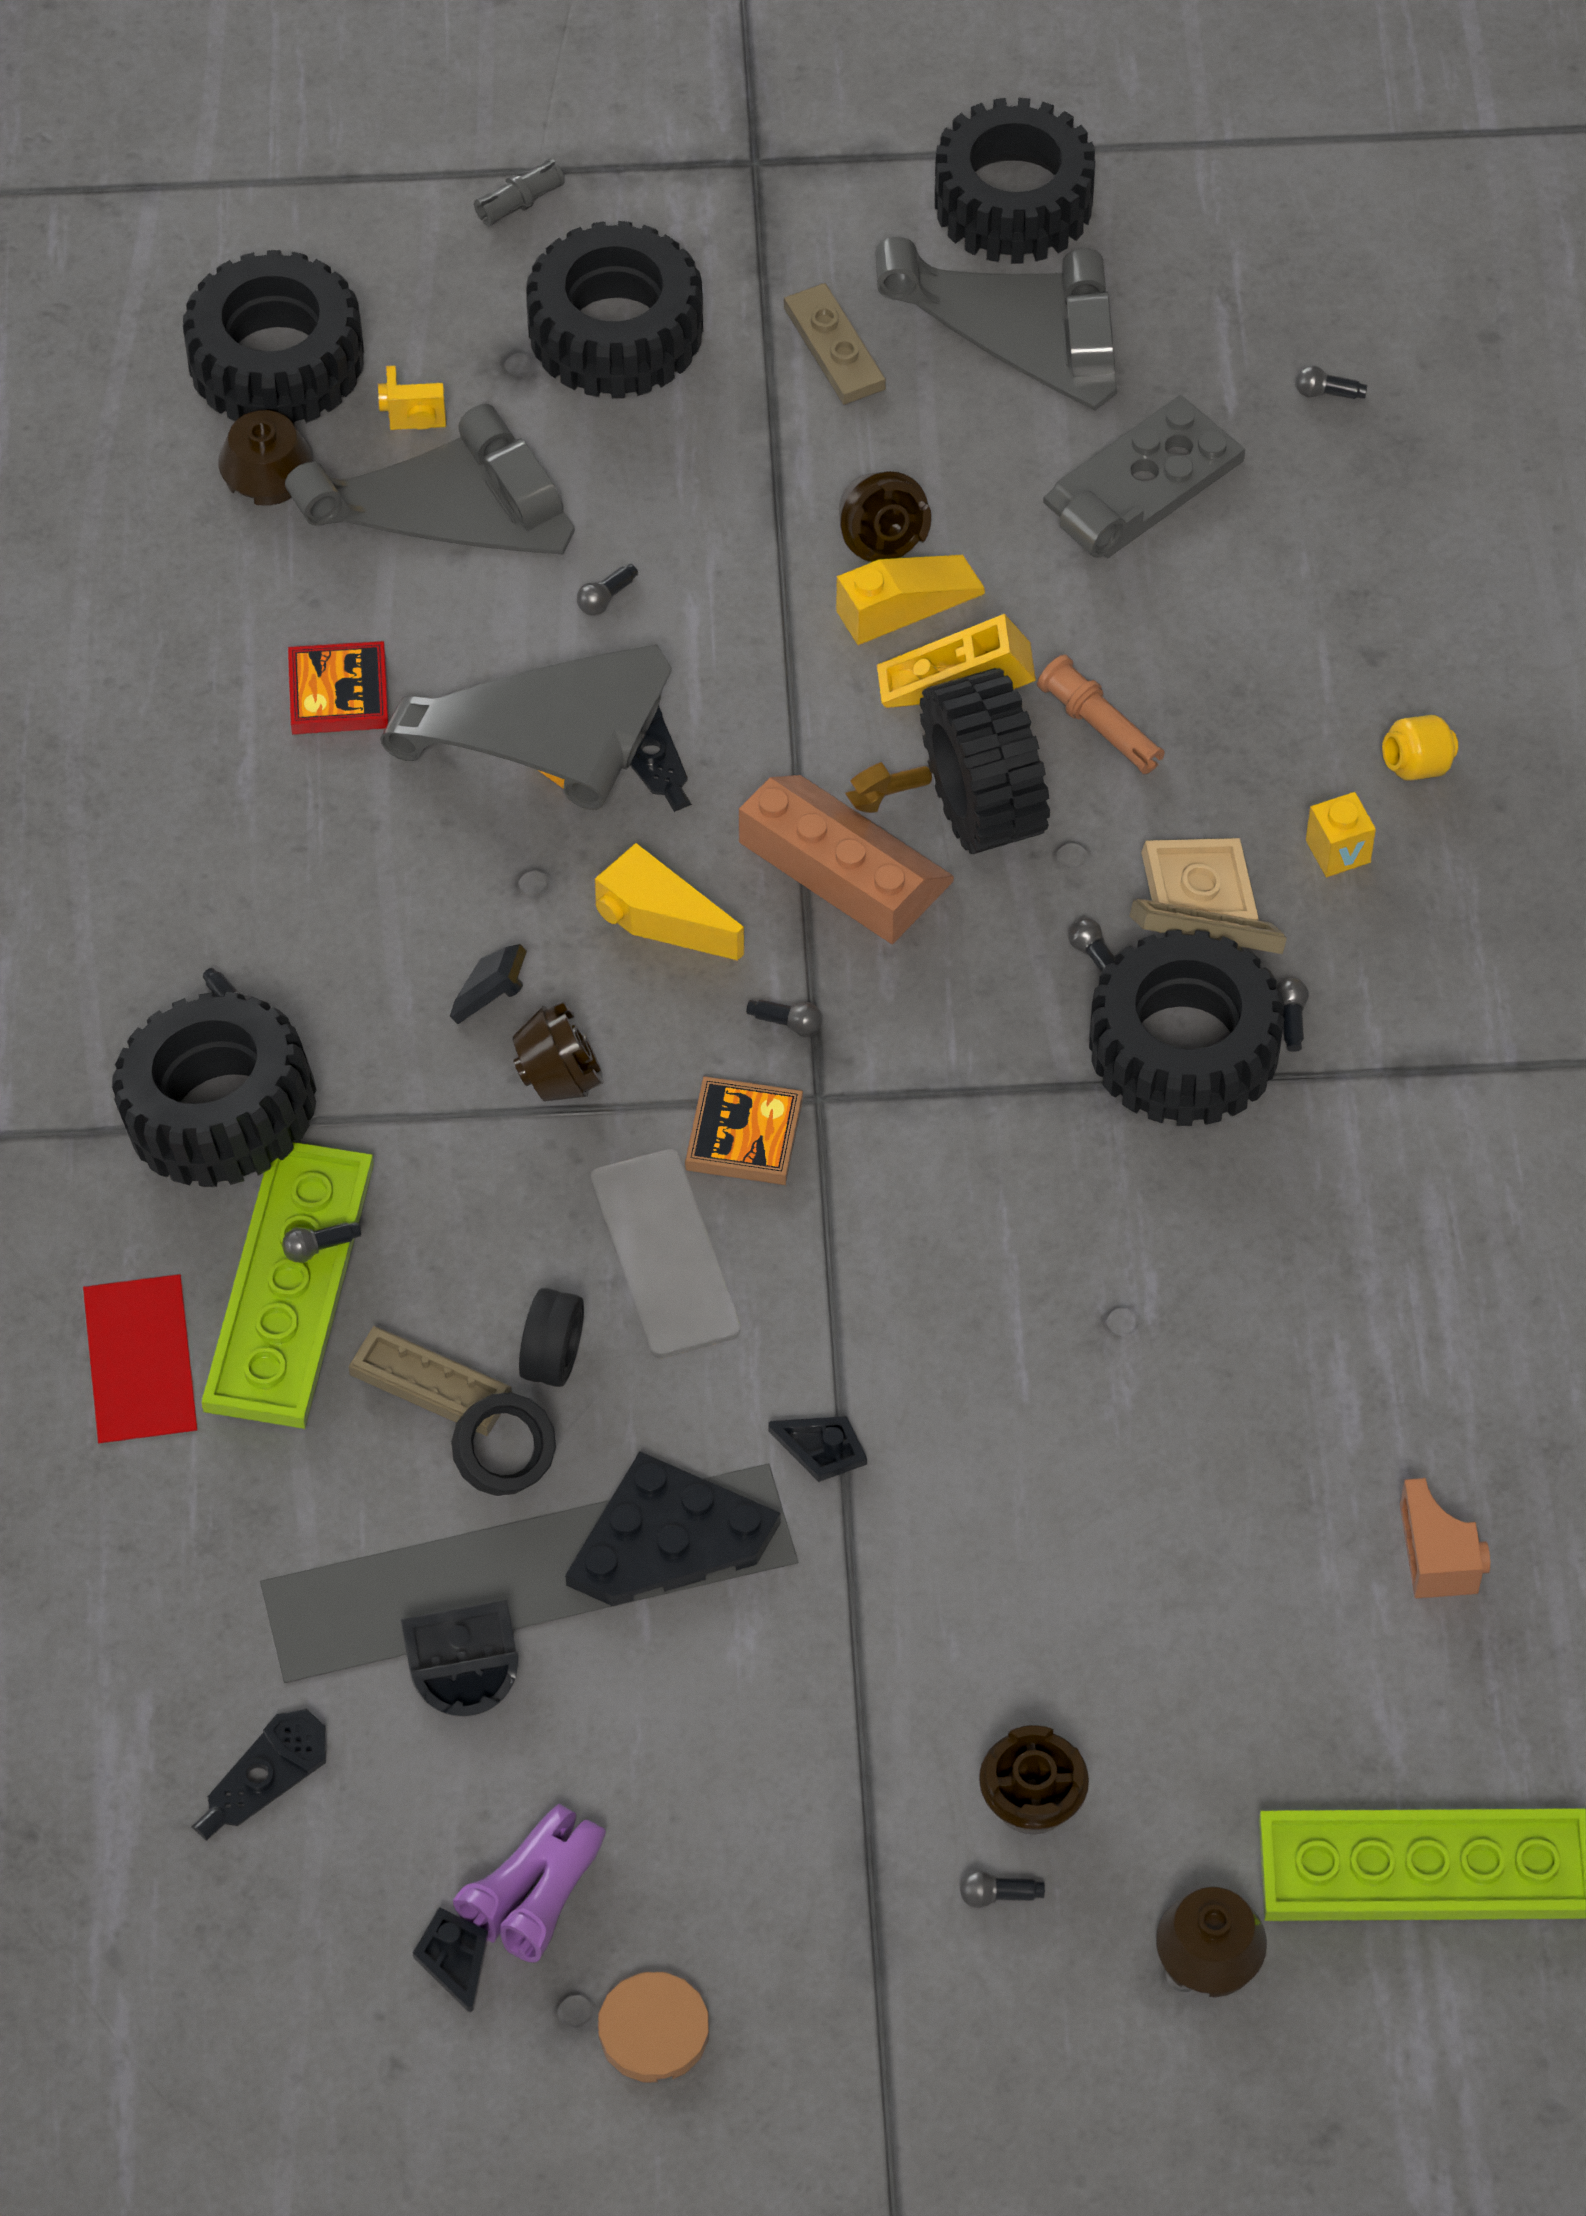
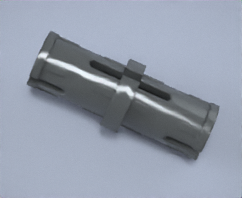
(519, 192)

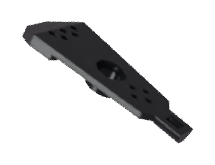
(667, 759)
(275, 1756)

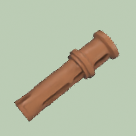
(1086, 702)

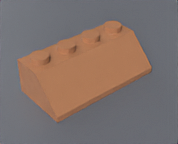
(840, 855)

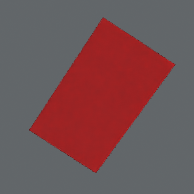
(139, 1358)

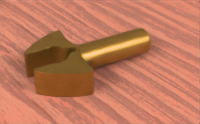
(877, 782)

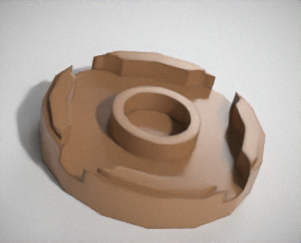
(653, 2026)

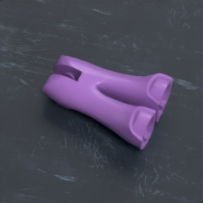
(497, 1897)

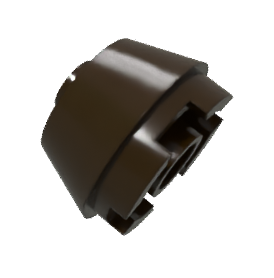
(260, 456)
(884, 515)
(555, 1055)
(1033, 1779)
(1211, 1942)

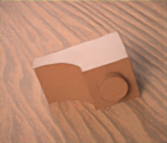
(1440, 1549)

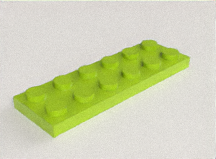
(281, 1307)
(1423, 1864)

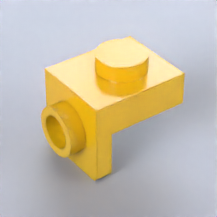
(412, 404)

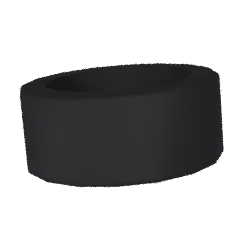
(529, 1413)

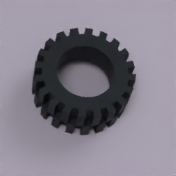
(1014, 220)
(984, 760)

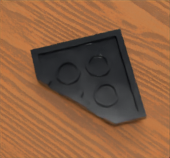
(668, 1534)

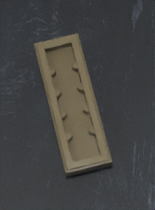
(834, 343)
(1244, 931)
(423, 1377)

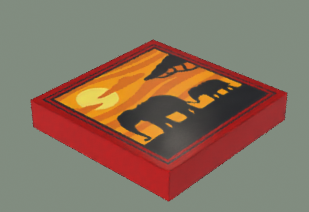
(338, 687)

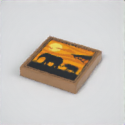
(744, 1130)

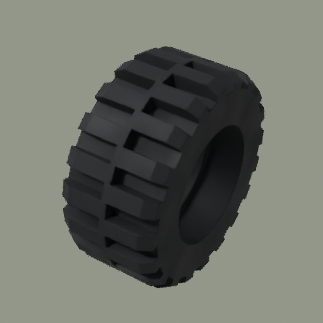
(607, 265)
(271, 294)
(1197, 975)
(226, 1135)

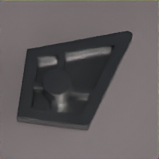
(488, 980)
(820, 1444)
(453, 1955)

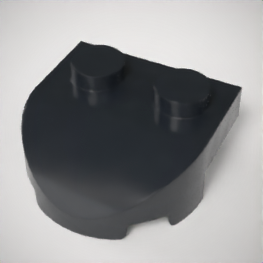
(462, 1657)

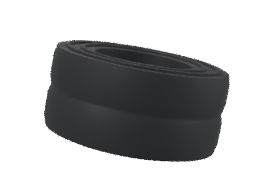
(551, 1337)

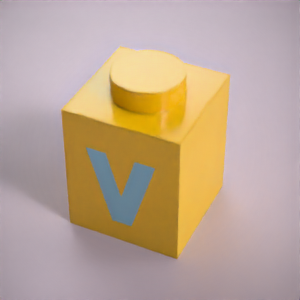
(1340, 834)

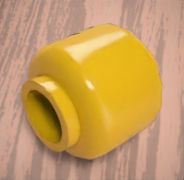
(1420, 747)

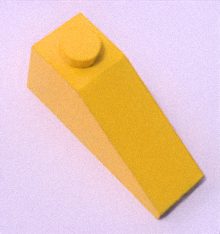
(901, 592)
(973, 650)
(663, 907)

